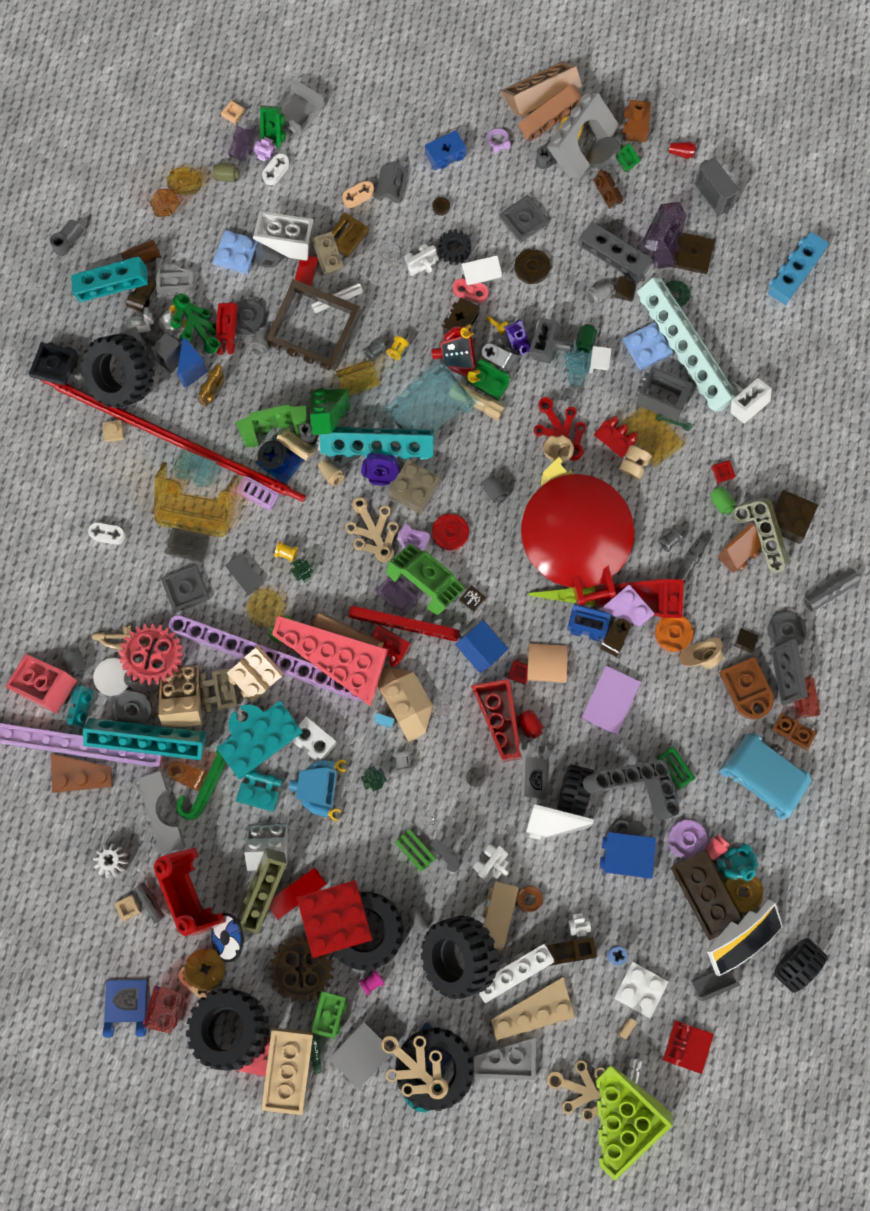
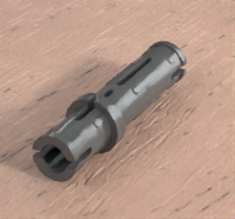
(691, 560)

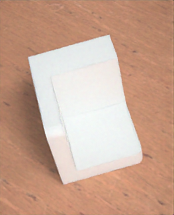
(600, 358)

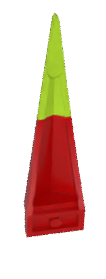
(661, 595)

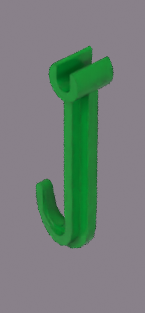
(205, 791)

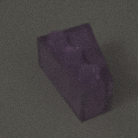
(663, 234)

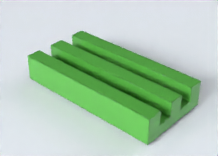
(426, 863)

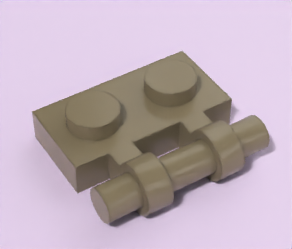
(224, 691)

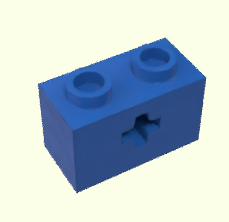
(445, 150)

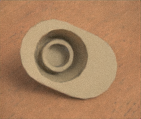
(705, 654)

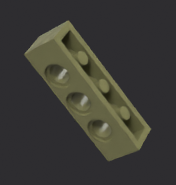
(262, 890)

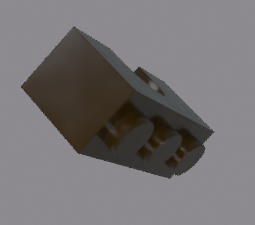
(572, 951)

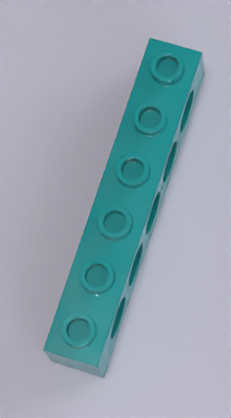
(386, 436)
(144, 738)

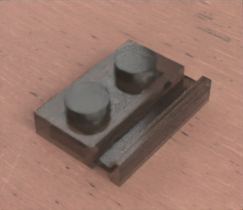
(187, 545)

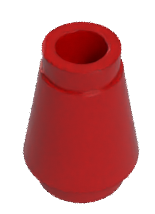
(683, 149)

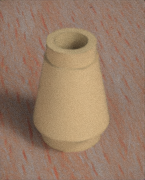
(331, 473)

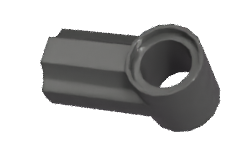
(66, 236)

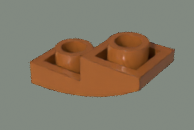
(794, 732)

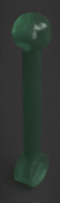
(688, 426)

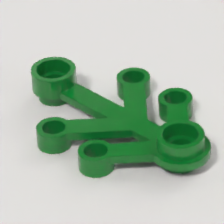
(183, 305)

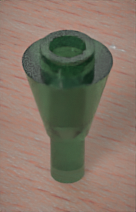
(316, 1054)

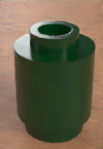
(586, 338)

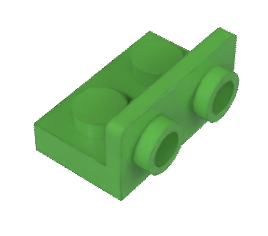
(328, 1015)

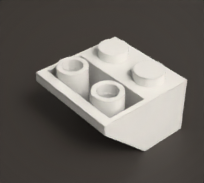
(264, 837)

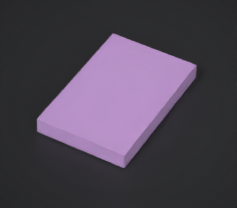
(611, 700)

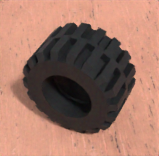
(573, 796)
(800, 965)

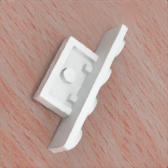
(516, 972)

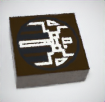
(472, 598)

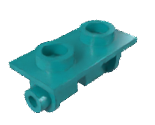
(82, 698)

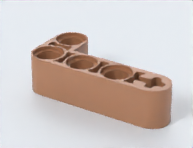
(550, 113)

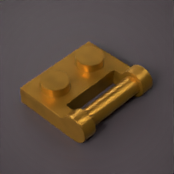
(351, 236)

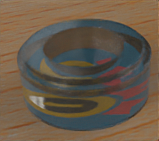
(475, 777)

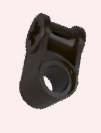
(614, 640)

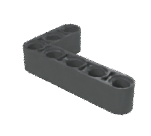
(653, 774)

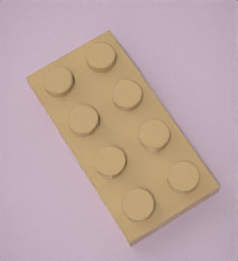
(287, 1071)

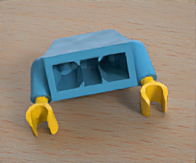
(317, 787)

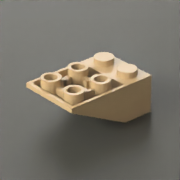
(181, 698)

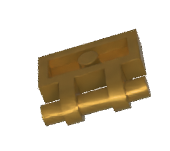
(207, 390)

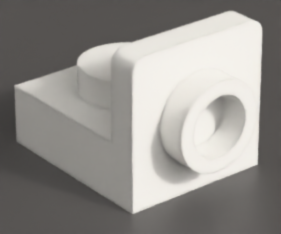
(142, 324)

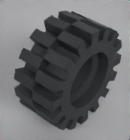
(451, 237)

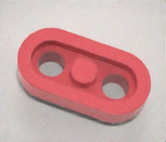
(470, 291)

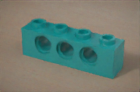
(109, 279)

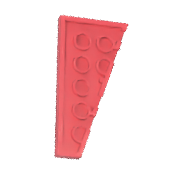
(343, 659)

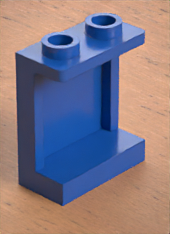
(628, 855)

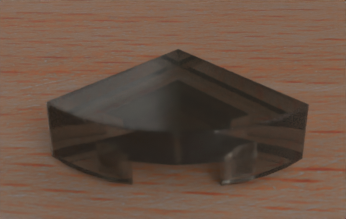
(614, 226)

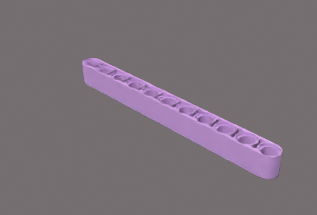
(242, 646)

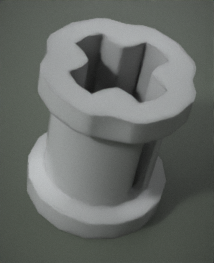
(403, 762)

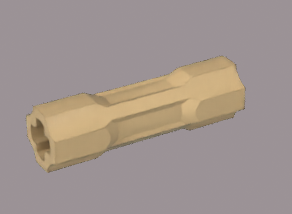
(488, 406)

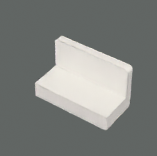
(481, 270)

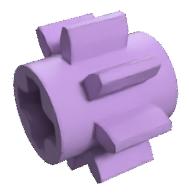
(264, 149)

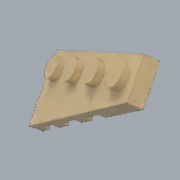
(539, 1010)

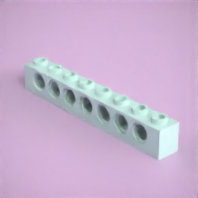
(696, 347)

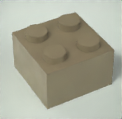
(414, 487)

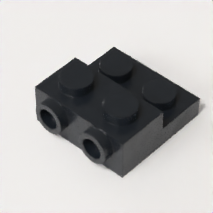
(53, 363)

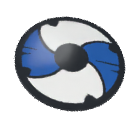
(228, 938)

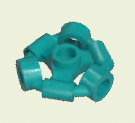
(745, 864)

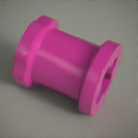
(371, 982)

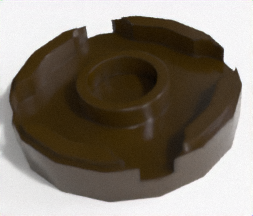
(532, 266)

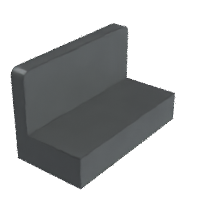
(391, 182)
(713, 985)

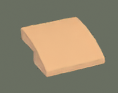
(547, 663)

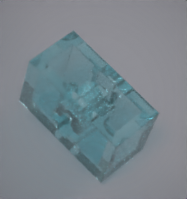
(187, 461)

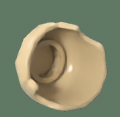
(558, 447)

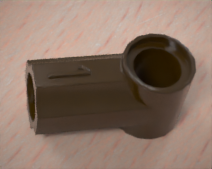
(141, 296)

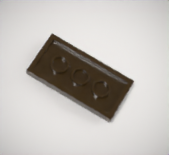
(707, 893)

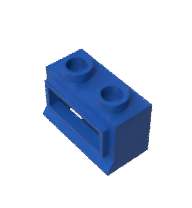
(578, 630)

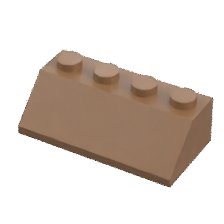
(540, 88)

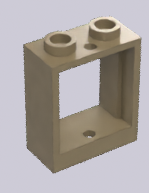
(329, 259)

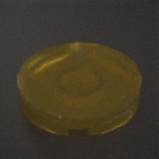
(184, 180)
(265, 614)

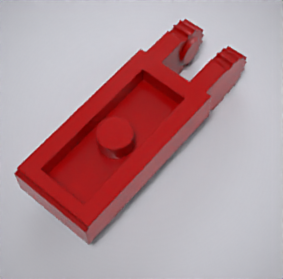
(226, 327)

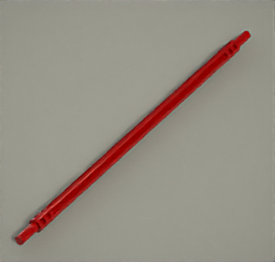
(179, 441)

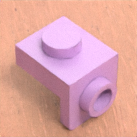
(415, 537)

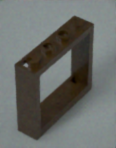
(323, 297)

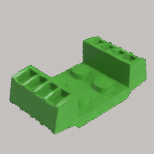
(271, 418)
(427, 575)

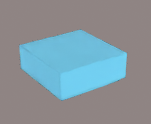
(384, 720)

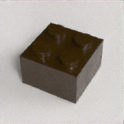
(793, 516)

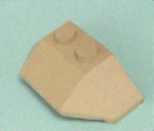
(406, 701)

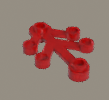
(561, 430)

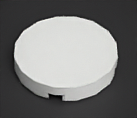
(110, 677)

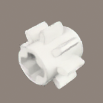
(579, 926)

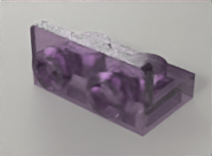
(397, 596)

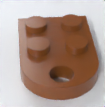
(747, 687)

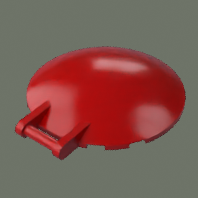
(578, 533)

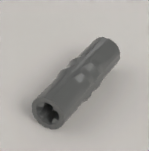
(832, 590)

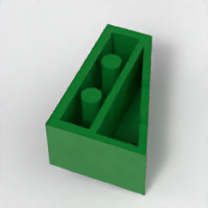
(327, 409)

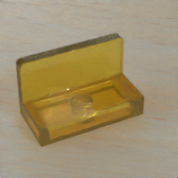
(358, 377)

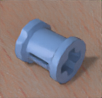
(611, 958)

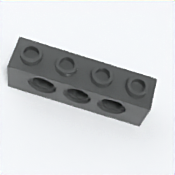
(619, 261)

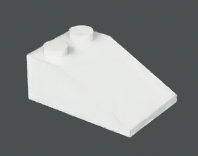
(285, 234)

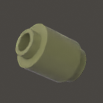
(225, 172)

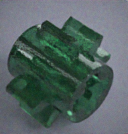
(301, 570)
(373, 778)

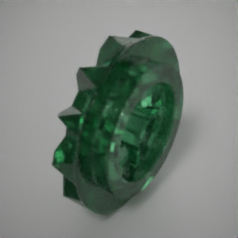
(676, 286)

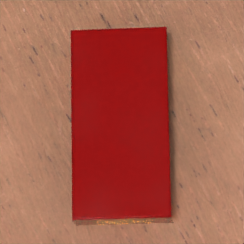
(306, 270)

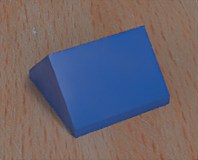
(190, 364)
(481, 646)

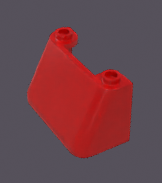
(181, 897)

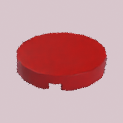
(450, 532)

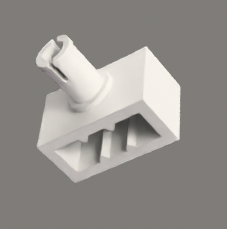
(750, 400)

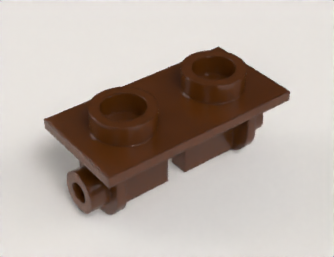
(605, 185)

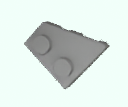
(172, 278)

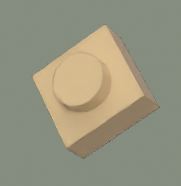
(113, 431)

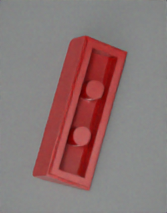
(286, 899)

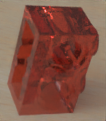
(157, 1008)

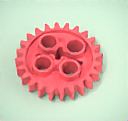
(133, 649)

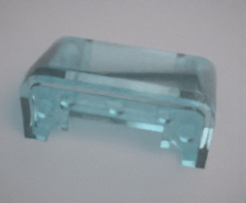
(430, 401)

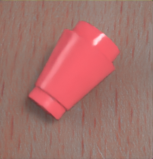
(717, 847)

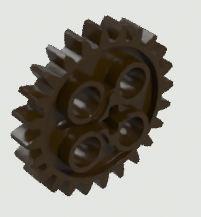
(283, 969)

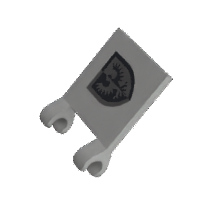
(534, 771)

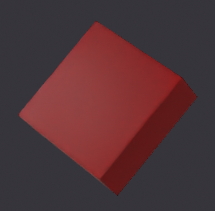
(723, 471)
(518, 672)

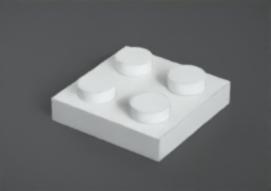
(641, 990)

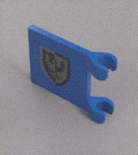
(125, 1003)

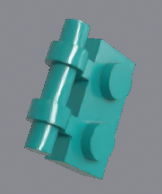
(256, 796)

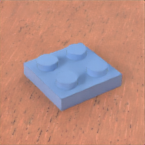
(235, 252)
(647, 346)

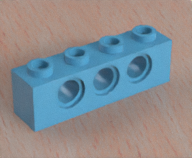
(815, 248)

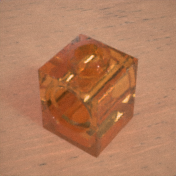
(164, 202)

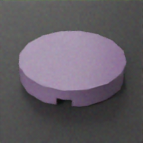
(687, 838)

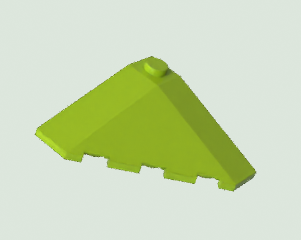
(629, 1121)

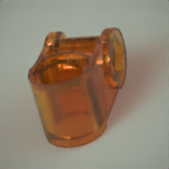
(189, 776)

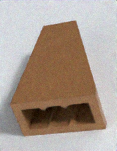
(336, 626)

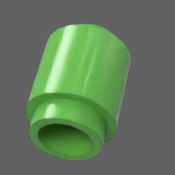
(723, 501)

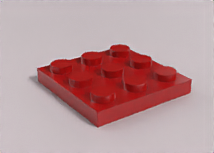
(334, 919)

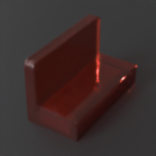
(808, 706)

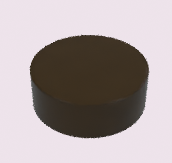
(441, 206)

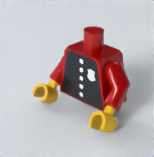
(458, 352)

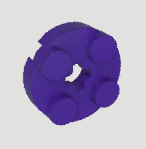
(374, 462)

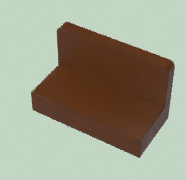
(147, 252)

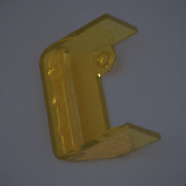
(192, 512)

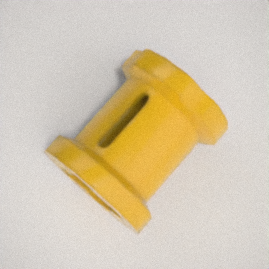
(398, 341)
(286, 551)

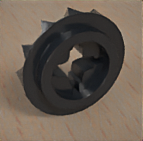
(268, 448)

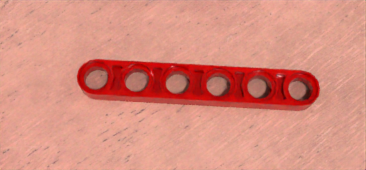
(403, 623)

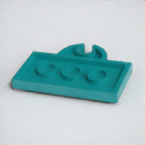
(257, 737)

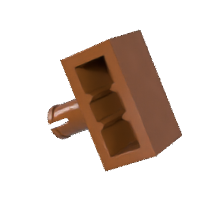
(637, 121)

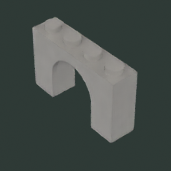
(565, 142)

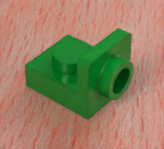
(627, 157)

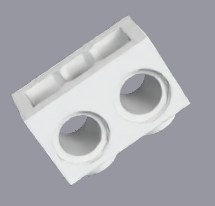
(317, 735)

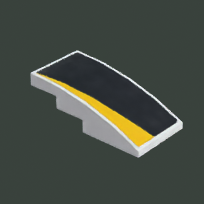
(744, 940)

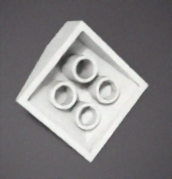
(550, 822)

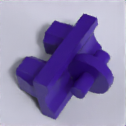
(517, 337)

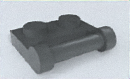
(440, 851)

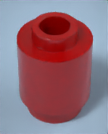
(530, 724)

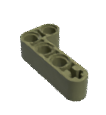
(765, 535)

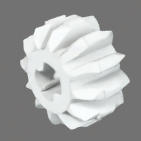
(116, 855)

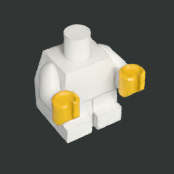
(165, 326)

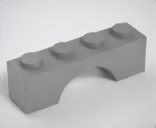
(153, 789)

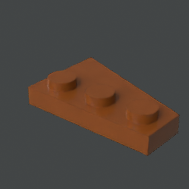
(78, 775)

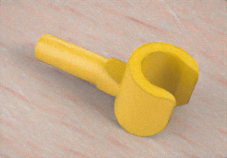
(500, 327)

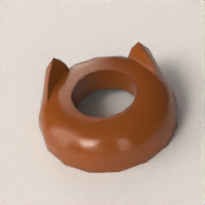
(529, 891)

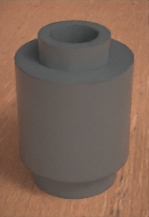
(495, 489)
(73, 662)

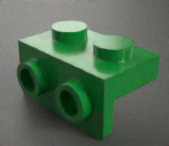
(272, 124)

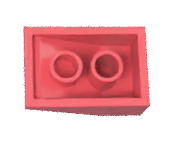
(41, 683)

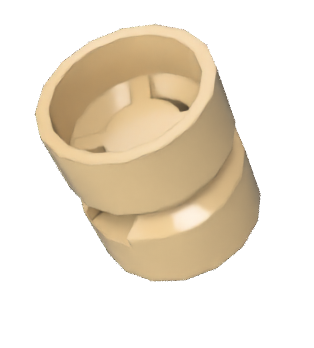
(635, 462)

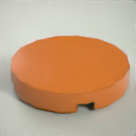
(672, 638)

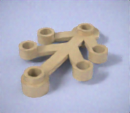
(373, 532)
(418, 1069)
(589, 1090)

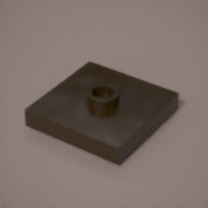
(694, 253)

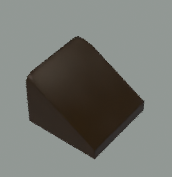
(624, 289)
(746, 640)

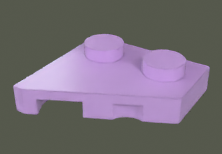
(629, 606)

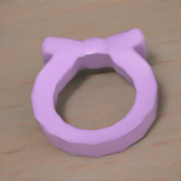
(497, 147)

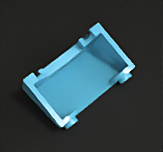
(767, 775)

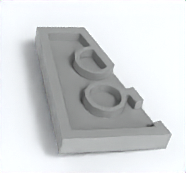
(508, 1062)

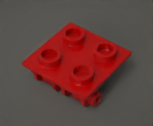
(688, 1047)

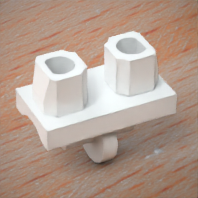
(422, 260)
(494, 866)

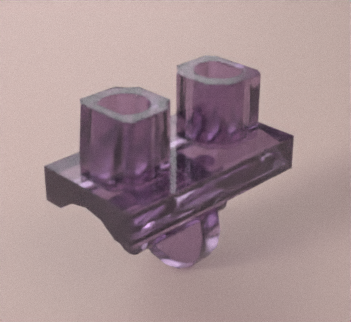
(241, 143)

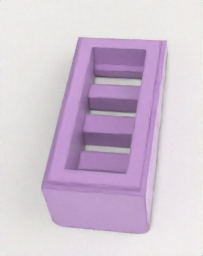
(254, 484)

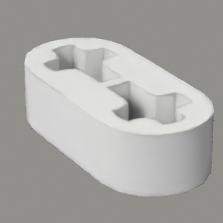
(272, 167)
(106, 538)

